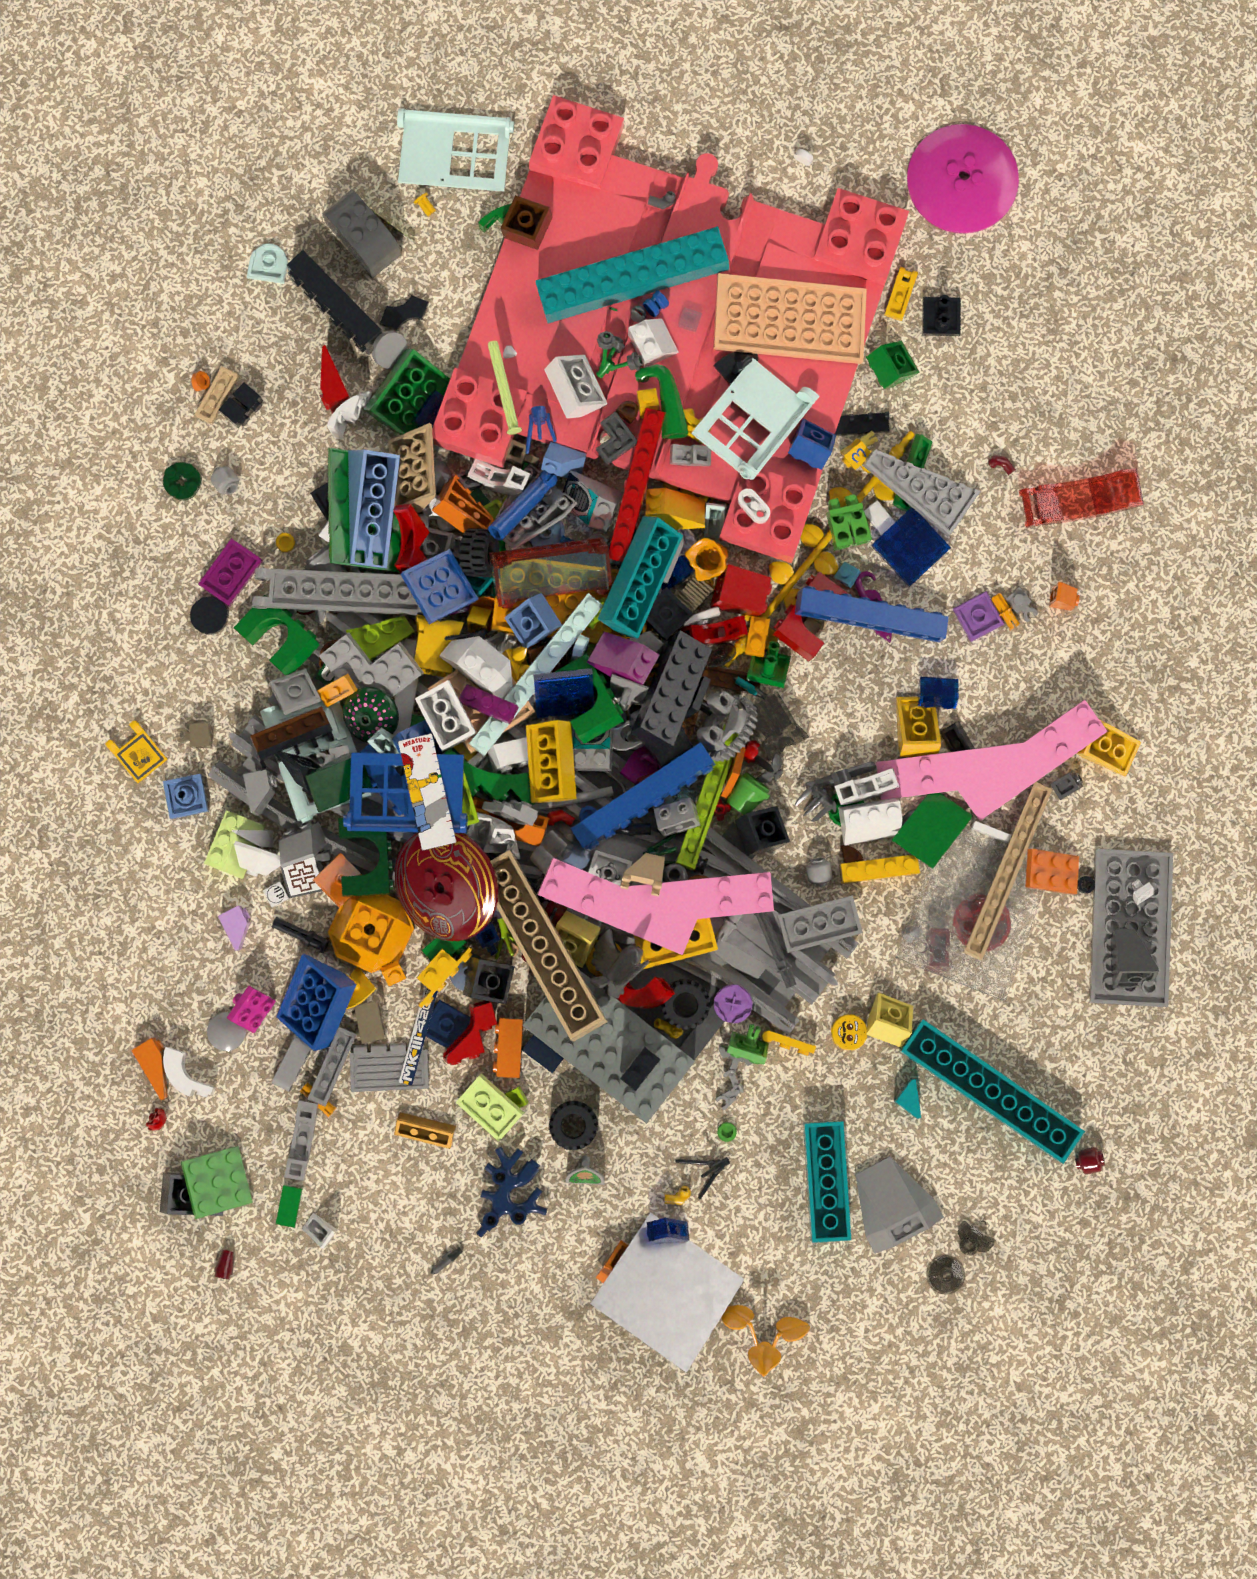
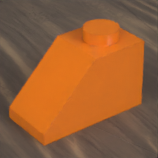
(1064, 597)

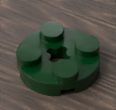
(173, 474)

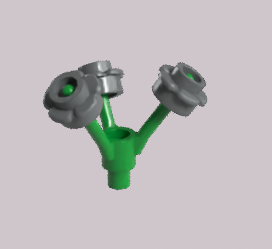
(608, 341)

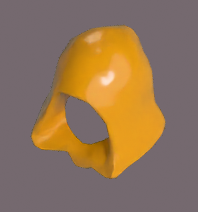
(711, 558)

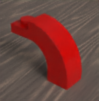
(718, 632)
(648, 997)

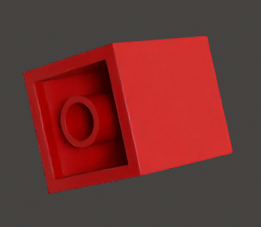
(741, 591)

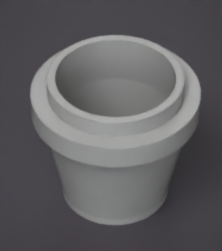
(321, 562)

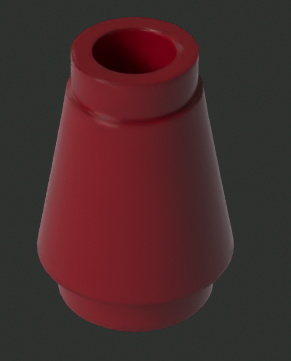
(224, 1266)

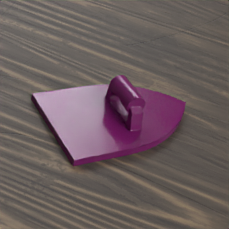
(639, 765)

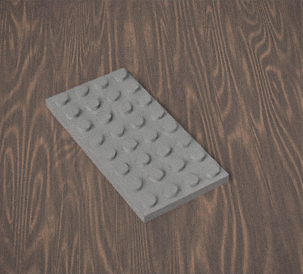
(1150, 919)

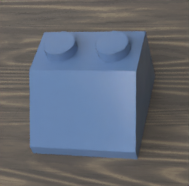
(533, 621)

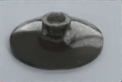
(721, 654)
(938, 1267)

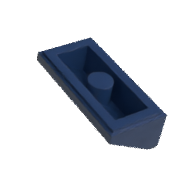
(542, 1054)

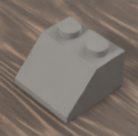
(260, 789)
(301, 843)

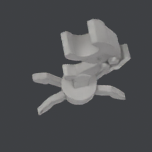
(730, 1095)

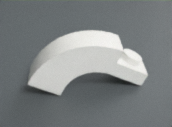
(499, 480)
(866, 788)
(176, 1073)

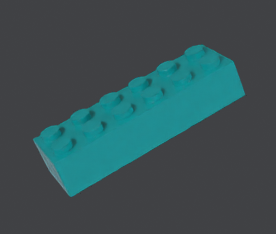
(640, 577)
(827, 1181)

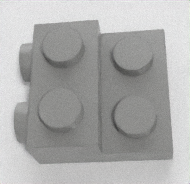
(512, 811)

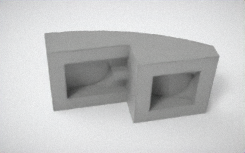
(690, 455)

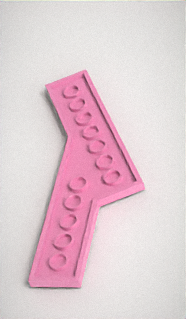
(660, 919)

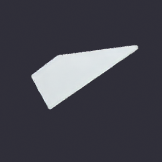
(261, 838)

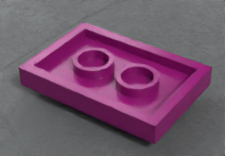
(230, 572)

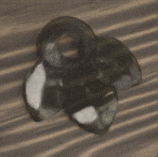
(976, 1235)

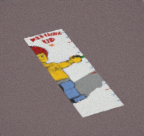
(427, 792)

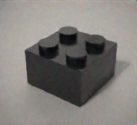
(762, 830)
(488, 980)

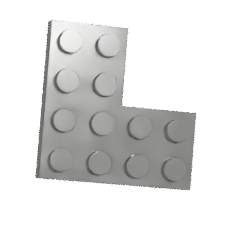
(388, 673)

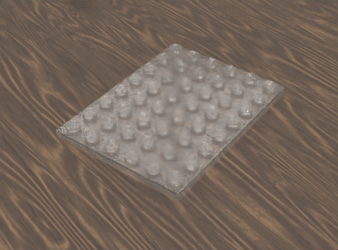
(949, 909)

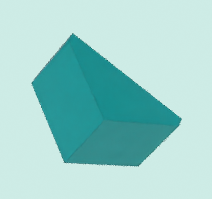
(909, 1099)

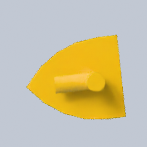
(363, 988)

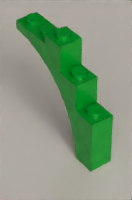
(497, 785)

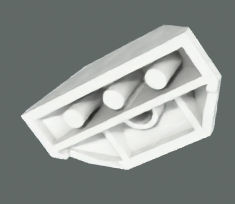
(480, 664)

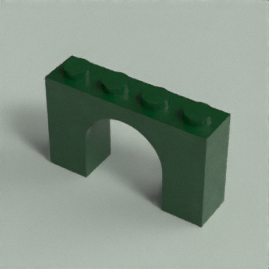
(378, 880)

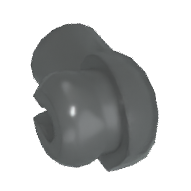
(664, 202)

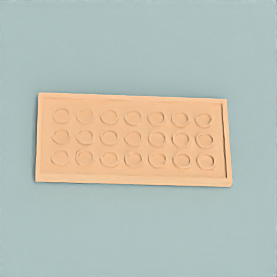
(789, 318)

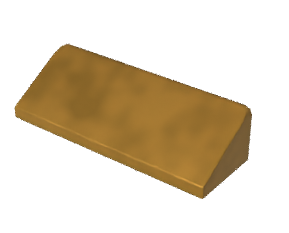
(425, 1130)

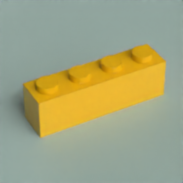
(879, 869)

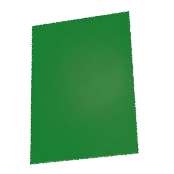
(932, 828)

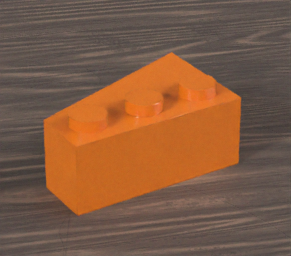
(459, 507)

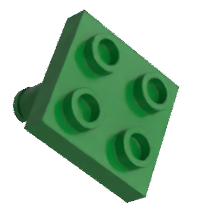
(771, 668)

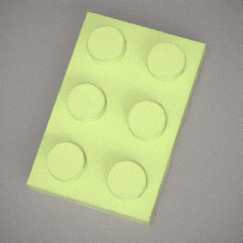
(490, 1107)

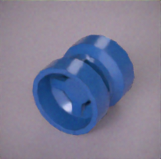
(655, 304)

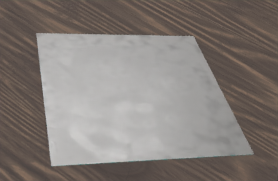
(667, 1295)

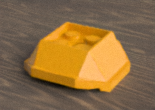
(381, 948)

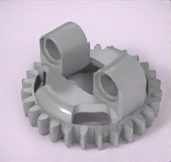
(739, 721)

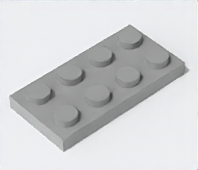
(819, 924)

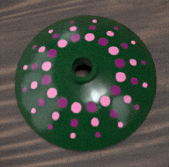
(374, 705)

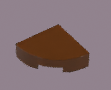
(850, 854)

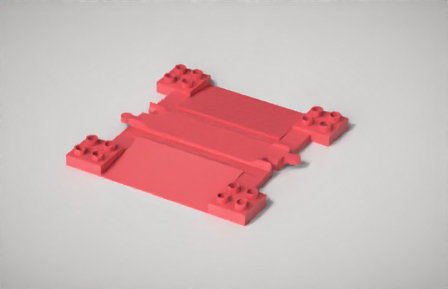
(605, 213)

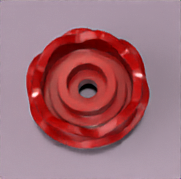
(751, 751)
(156, 1120)

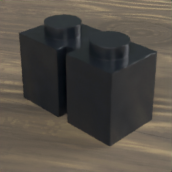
(234, 412)

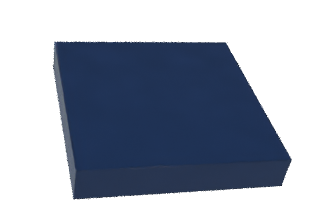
(446, 1024)

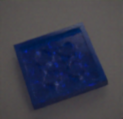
(910, 546)
(563, 692)

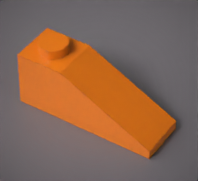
(151, 1061)

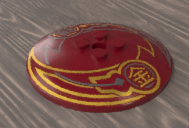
(468, 884)

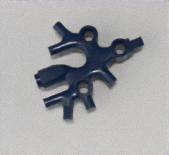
(501, 1197)

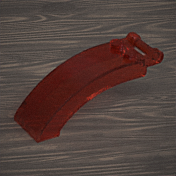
(1083, 498)

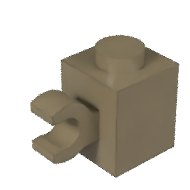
(517, 456)
(199, 735)

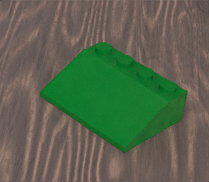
(405, 391)

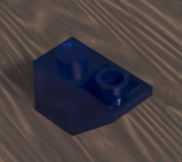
(680, 573)

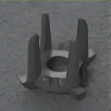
(820, 797)

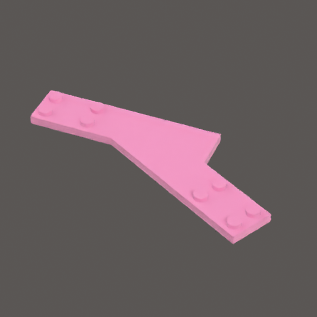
(996, 773)

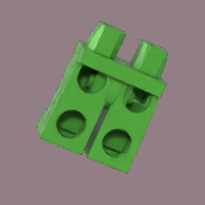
(847, 523)

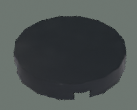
(209, 615)

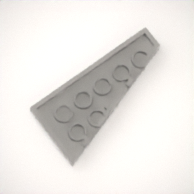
(927, 492)

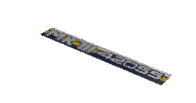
(417, 1041)

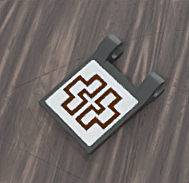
(300, 875)

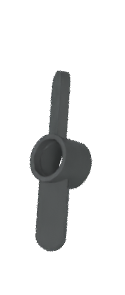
(845, 775)

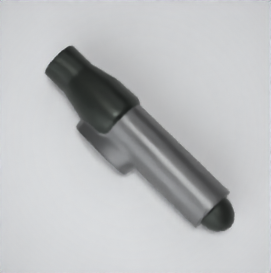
(446, 1260)

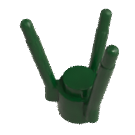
(651, 850)

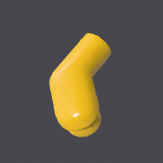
(669, 1029)

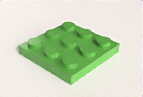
(216, 1182)

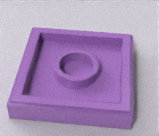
(978, 616)

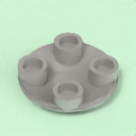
(224, 1033)

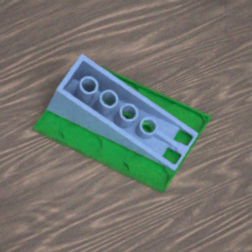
(361, 508)

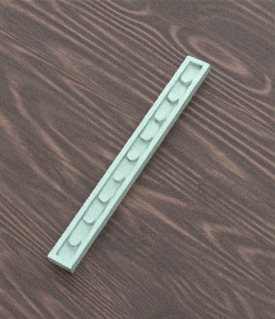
(543, 663)

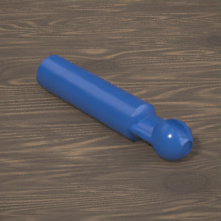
(522, 505)

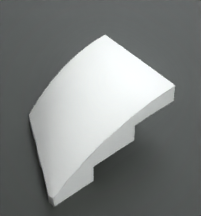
(347, 412)
(493, 835)

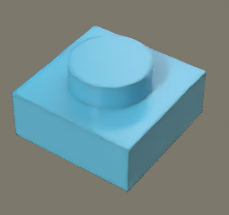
(847, 574)

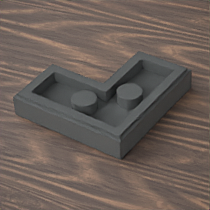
(620, 439)

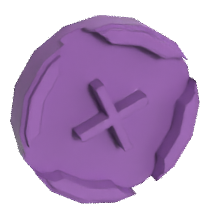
(733, 1003)

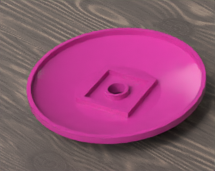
(959, 203)

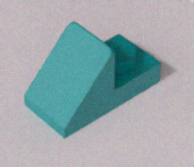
(479, 584)

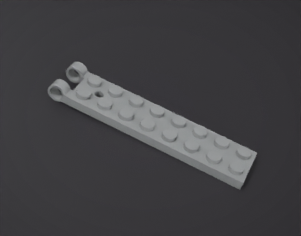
(336, 592)

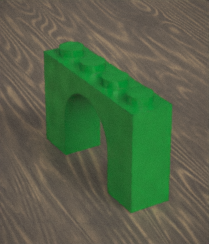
(298, 645)
(604, 713)

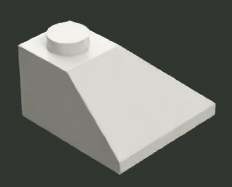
(256, 859)

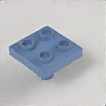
(185, 796)

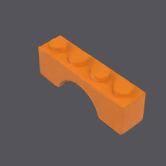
(525, 833)

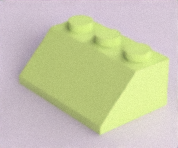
(222, 851)

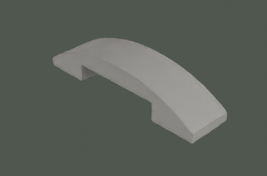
(302, 1140)

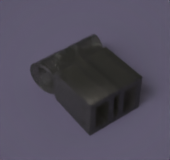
(776, 726)

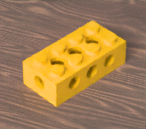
(705, 944)

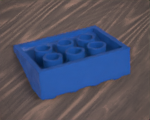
(316, 1002)

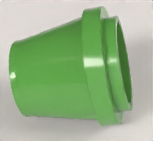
(747, 793)

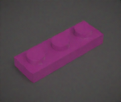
(488, 704)

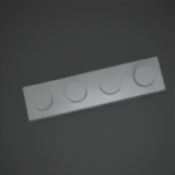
(332, 1066)

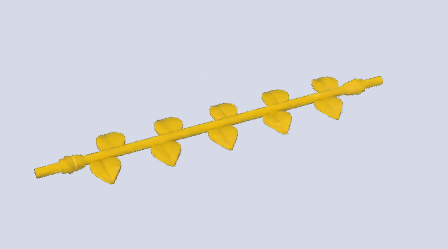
(813, 537)

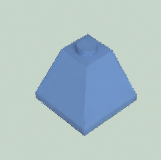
(561, 460)

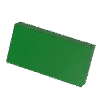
(289, 1206)

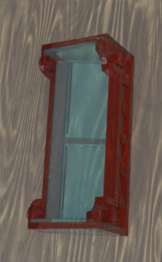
(551, 570)

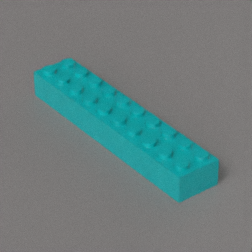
(632, 274)
(992, 1091)

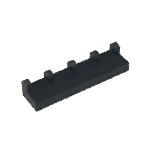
(863, 424)
(294, 743)

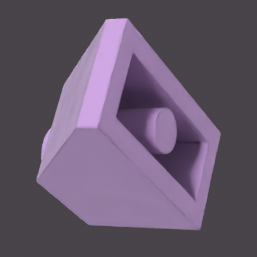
(236, 925)

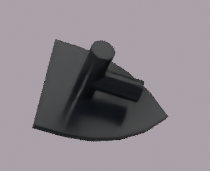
(733, 364)

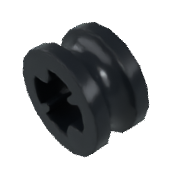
(701, 865)
(1087, 879)

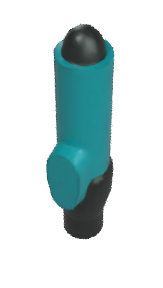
(749, 687)

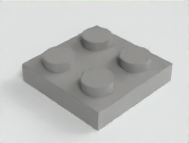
(295, 691)

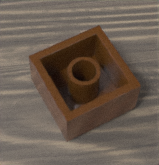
(526, 222)

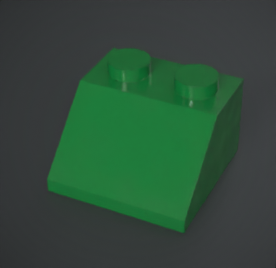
(892, 364)

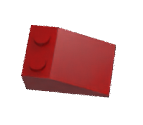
(331, 384)

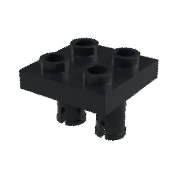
(941, 316)

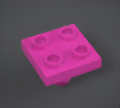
(250, 1008)

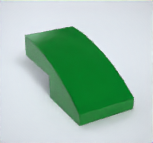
(497, 214)

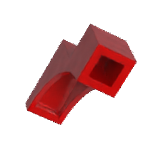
(412, 536)

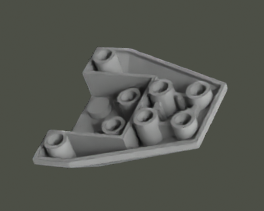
(546, 513)
(893, 1205)

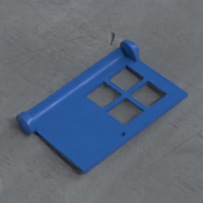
(452, 776)

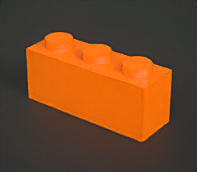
(508, 1048)

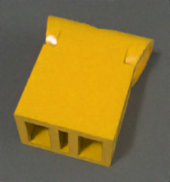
(431, 644)

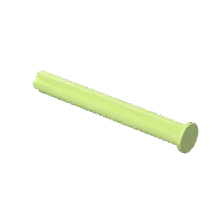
(503, 388)

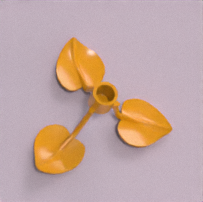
(764, 1355)

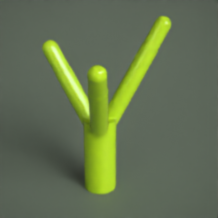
(504, 934)

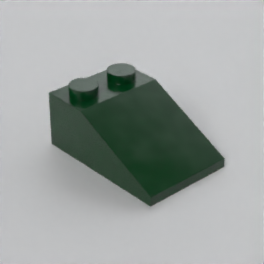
(332, 782)

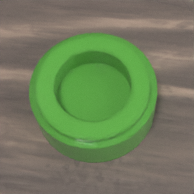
(726, 1131)

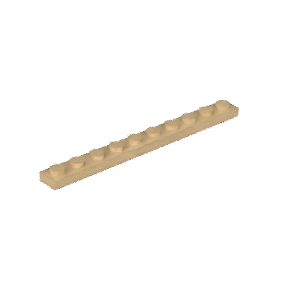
(1007, 871)

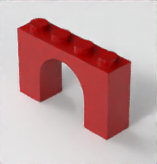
(791, 628)

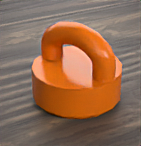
(200, 381)

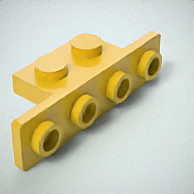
(438, 970)

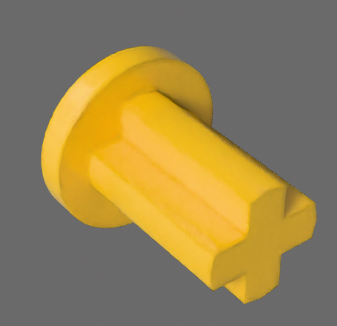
(425, 204)

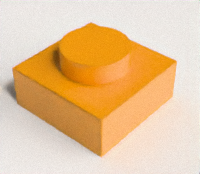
(393, 973)

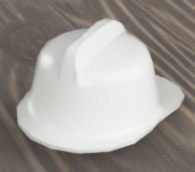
(619, 739)

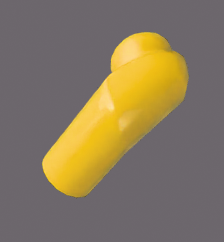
(679, 1198)

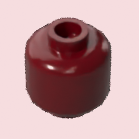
(1090, 1160)

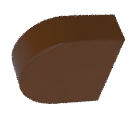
(628, 411)

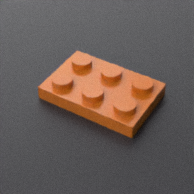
(1052, 871)

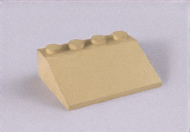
(416, 467)

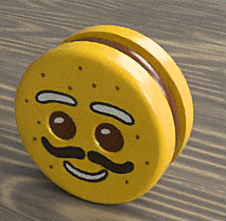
(849, 1032)

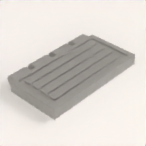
(382, 1068)

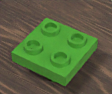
(748, 1046)

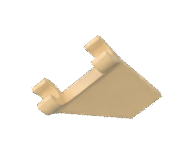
(647, 871)

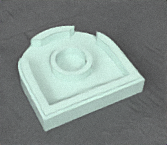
(268, 264)

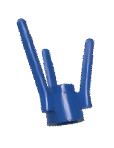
(538, 417)

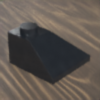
(298, 768)

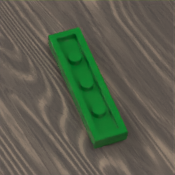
(917, 457)

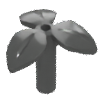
(772, 769)

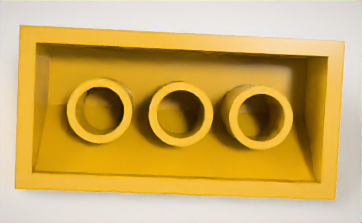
(551, 761)

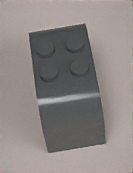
(362, 233)

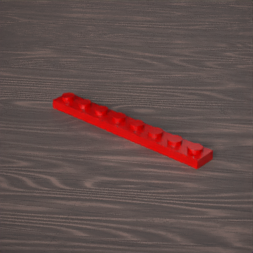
(636, 484)

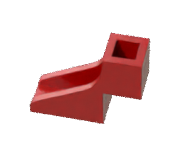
(469, 1042)

